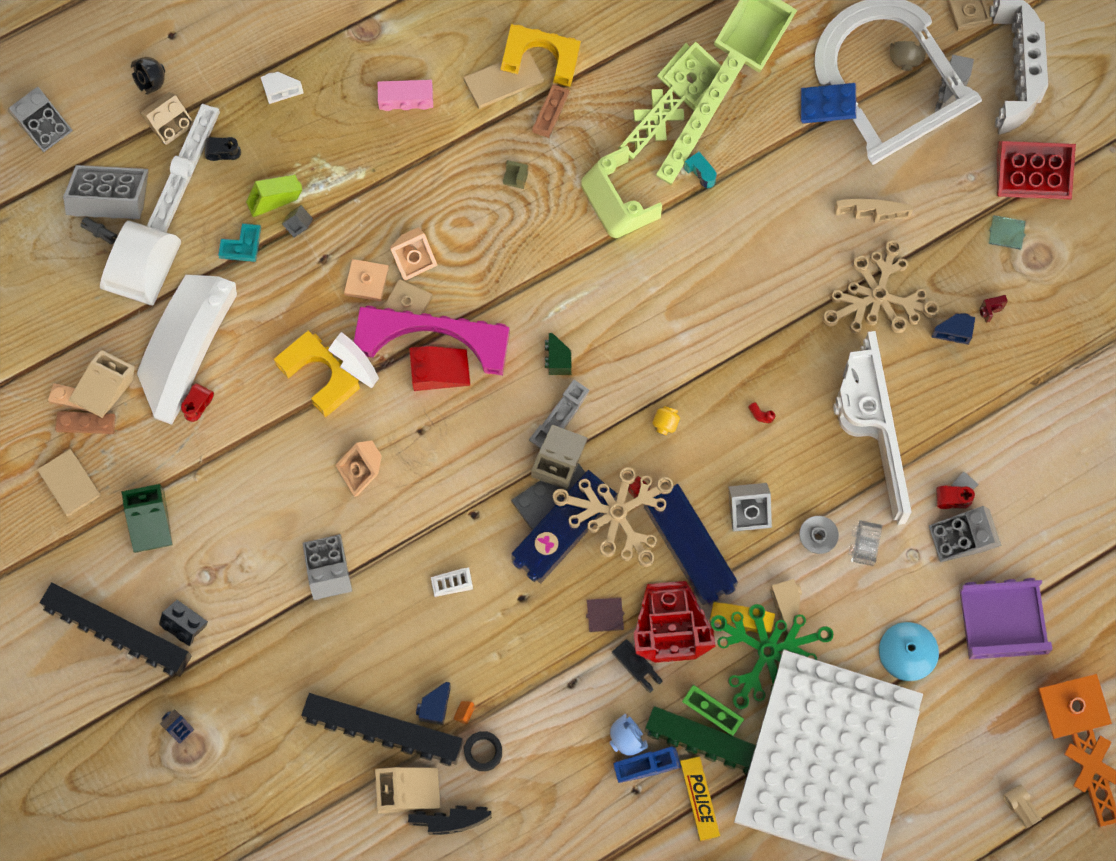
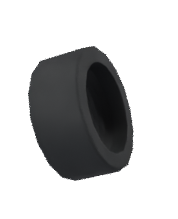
(483, 735)

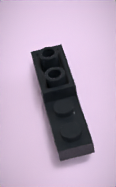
(459, 820)

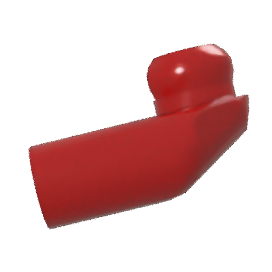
(761, 416)

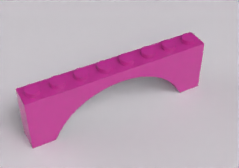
(485, 340)

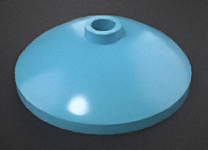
(904, 663)

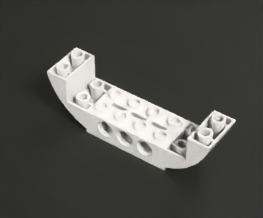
(1029, 59)

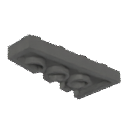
(538, 499)

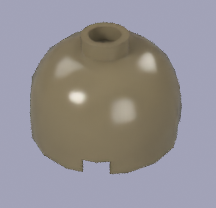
(907, 54)

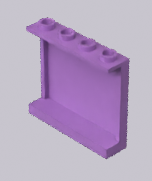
(1004, 619)

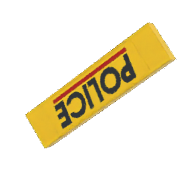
(700, 799)

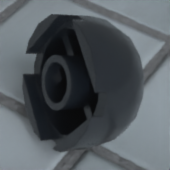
(148, 74)

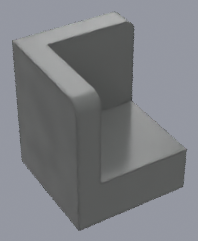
(297, 221)

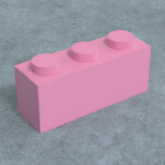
(405, 94)

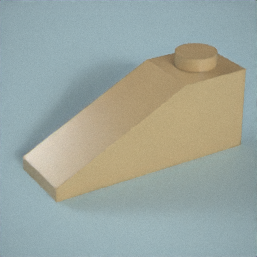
(787, 601)

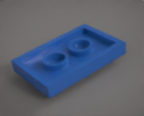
(828, 103)

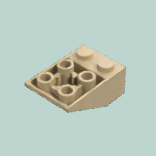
(102, 383)
(407, 789)

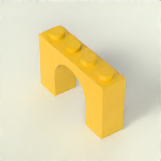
(563, 48)
(308, 350)

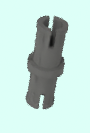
(99, 230)

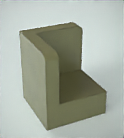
(515, 174)

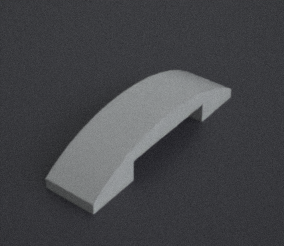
(563, 412)

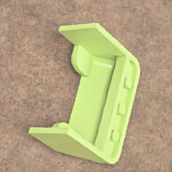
(613, 213)

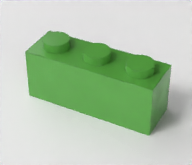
(713, 710)

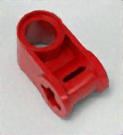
(196, 402)
(951, 497)

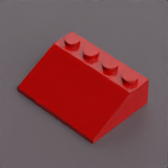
(1035, 169)

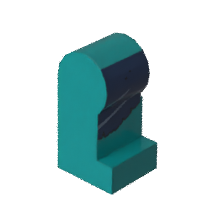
(702, 169)

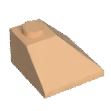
(413, 254)
(360, 466)

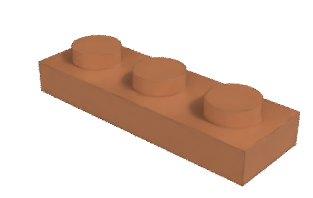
(550, 111)
(85, 423)

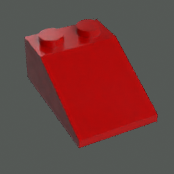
(439, 368)

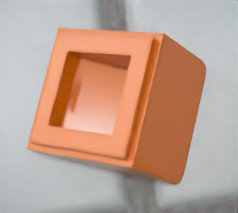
(464, 712)

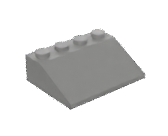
(106, 192)

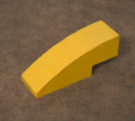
(749, 624)

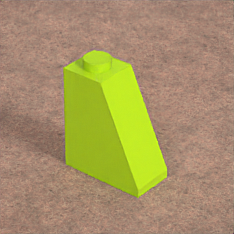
(272, 194)

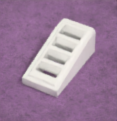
(453, 589)

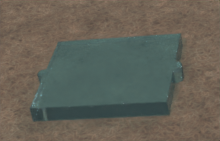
(1007, 232)

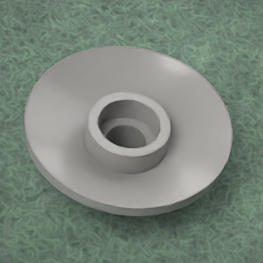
(823, 527)

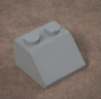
(750, 506)

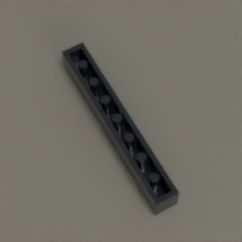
(115, 629)
(383, 729)

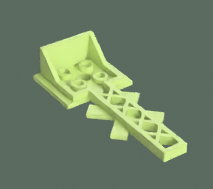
(688, 61)

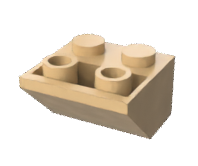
(167, 118)

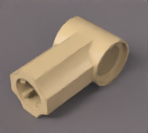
(1019, 801)

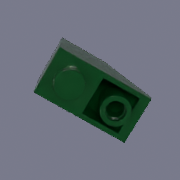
(559, 357)

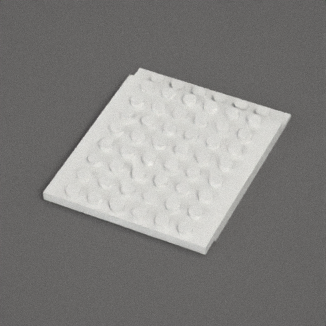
(829, 758)

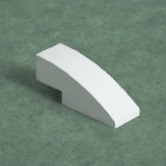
(354, 360)

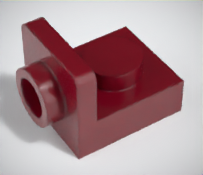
(993, 305)

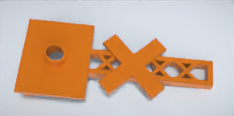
(1065, 721)

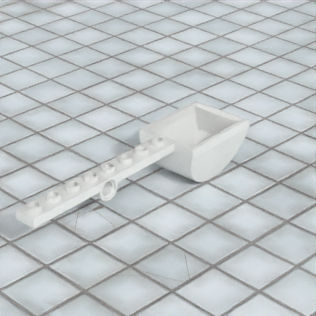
(146, 253)

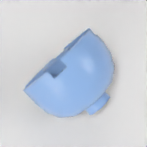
(627, 736)

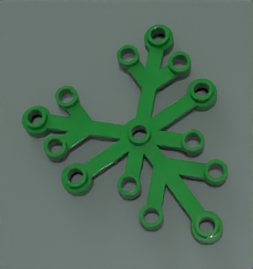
(790, 644)

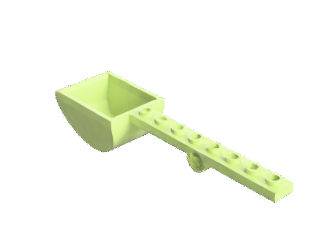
(747, 40)

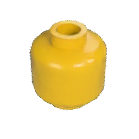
(666, 420)

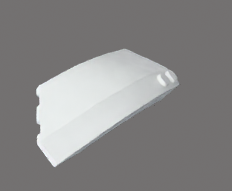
(183, 341)

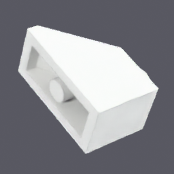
(280, 86)

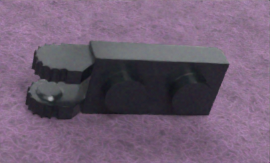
(635, 664)

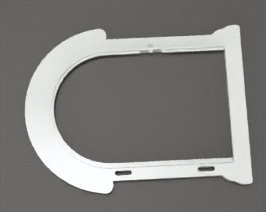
(916, 20)

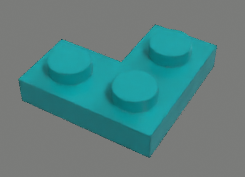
(243, 249)

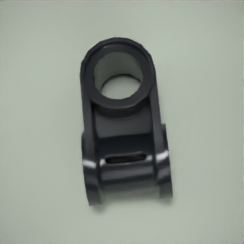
(220, 149)

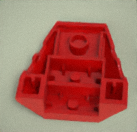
(672, 624)

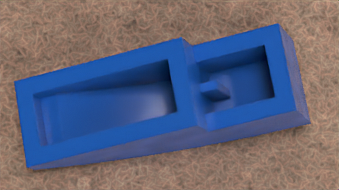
(647, 765)

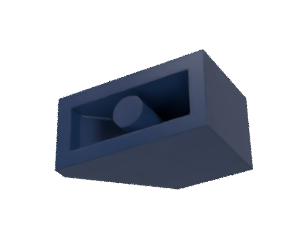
(956, 329)
(434, 705)

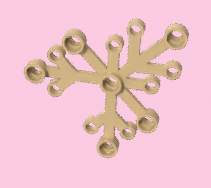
(859, 304)
(594, 506)

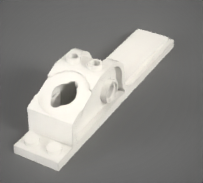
(866, 411)

